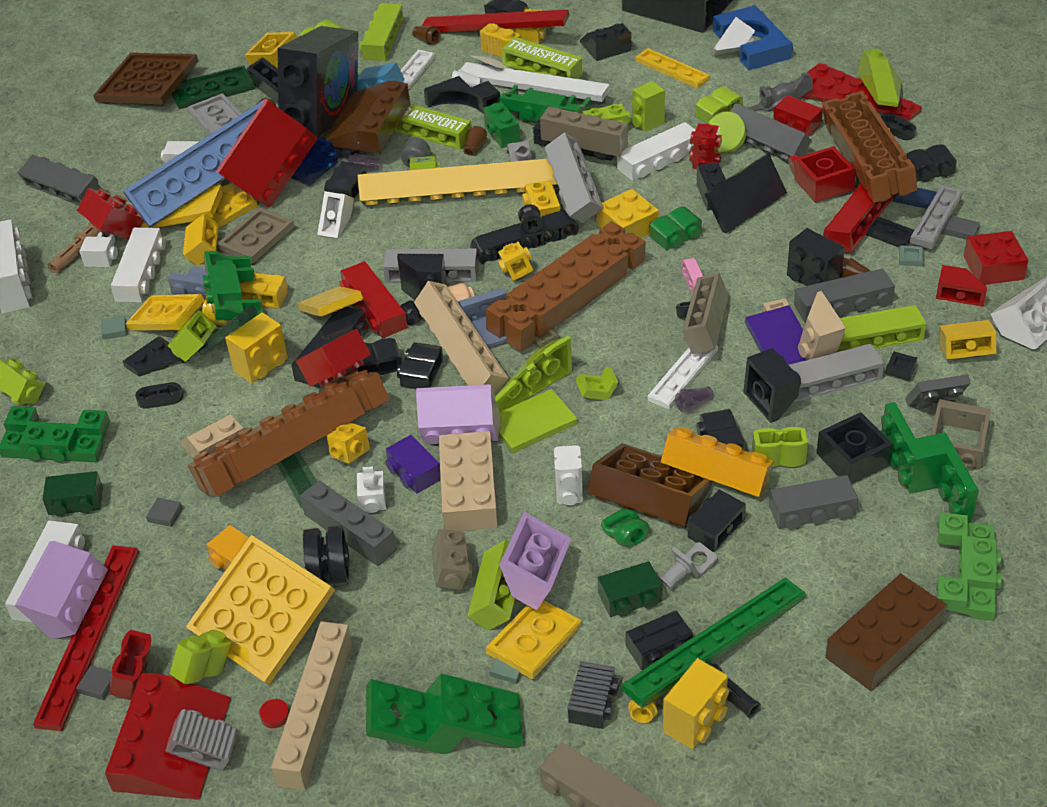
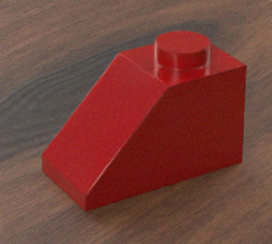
(960, 286)

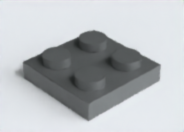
(932, 390)

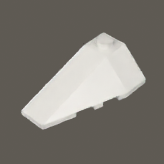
(1024, 316)

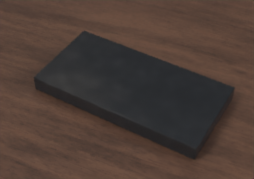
(745, 193)

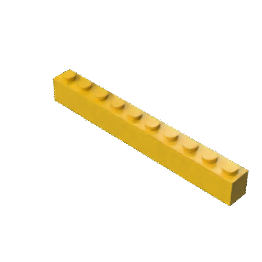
(453, 181)

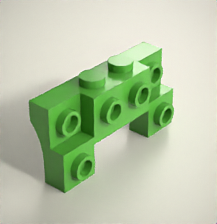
(977, 567)

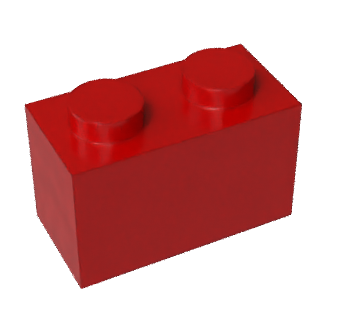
(798, 114)

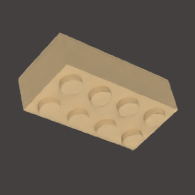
(467, 481)

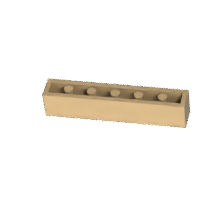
(459, 337)
(311, 706)

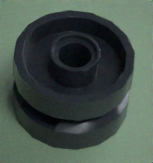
(329, 556)

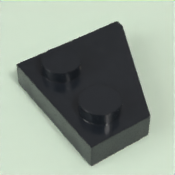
(151, 357)

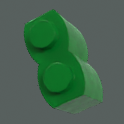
(675, 228)

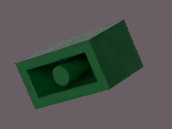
(72, 493)
(629, 589)

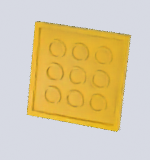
(262, 607)

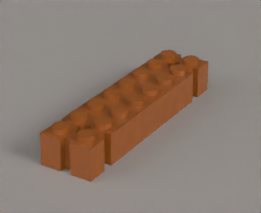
(869, 147)
(565, 286)
(287, 432)

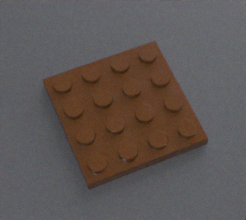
(146, 78)

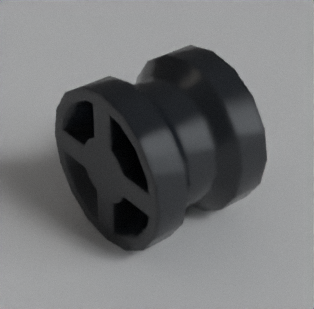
(530, 218)

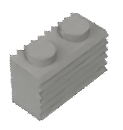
(202, 739)

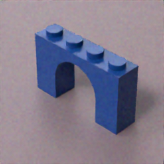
(771, 49)

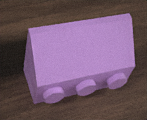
(456, 411)
(533, 560)
(61, 589)

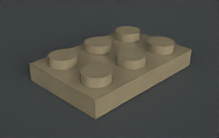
(256, 234)

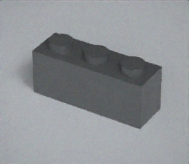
(813, 502)

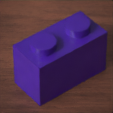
(413, 464)

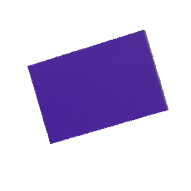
(777, 330)

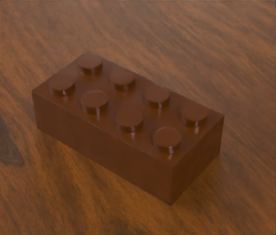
(885, 631)

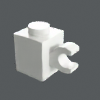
(99, 251)
(371, 490)

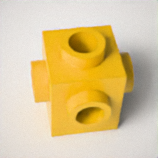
(515, 260)
(348, 442)

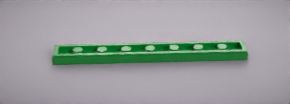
(713, 641)

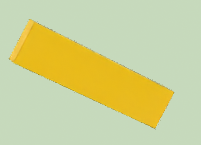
(672, 68)

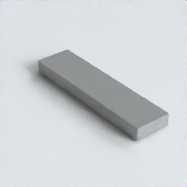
(936, 217)

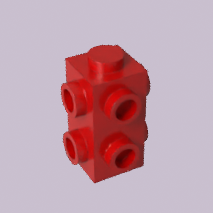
(705, 145)

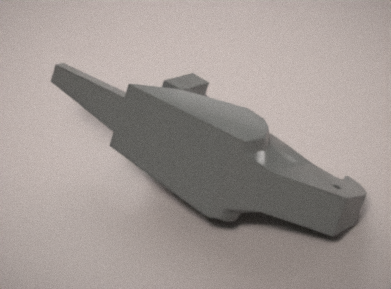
(772, 96)

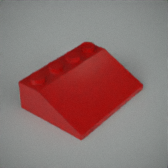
(267, 153)
(139, 754)

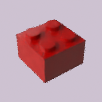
(824, 174)
(110, 213)
(995, 257)
(334, 359)

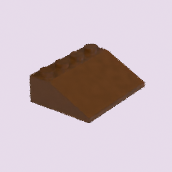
(370, 117)
(644, 483)

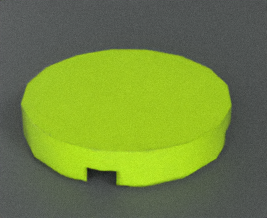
(732, 131)

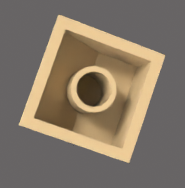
(822, 330)
(210, 436)

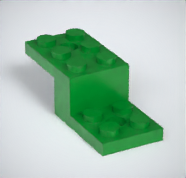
(929, 463)
(443, 714)

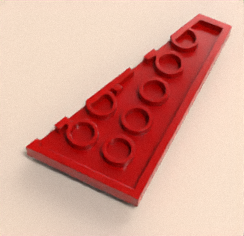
(832, 84)

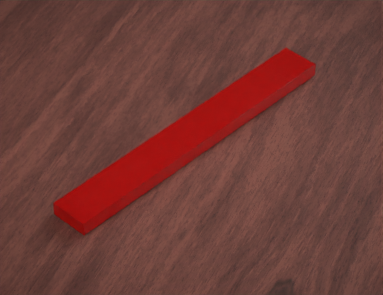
(508, 20)
(84, 644)

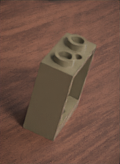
(975, 419)

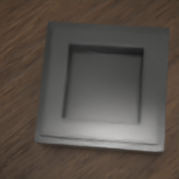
(164, 512)
(95, 683)

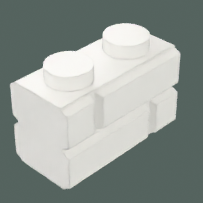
(568, 474)

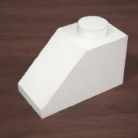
(736, 35)
(334, 214)

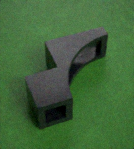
(459, 92)

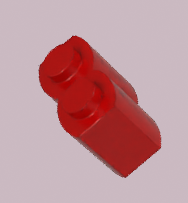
(130, 663)

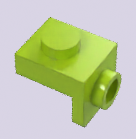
(597, 386)

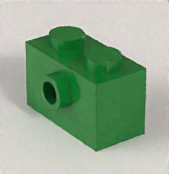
(501, 124)

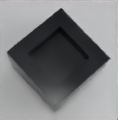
(901, 365)

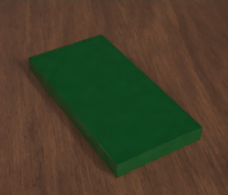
(201, 88)

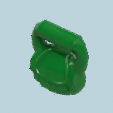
(626, 531)

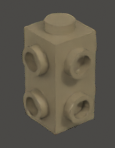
(451, 559)

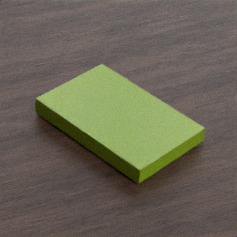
(534, 420)

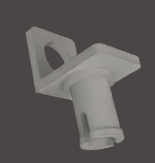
(519, 151)
(684, 565)

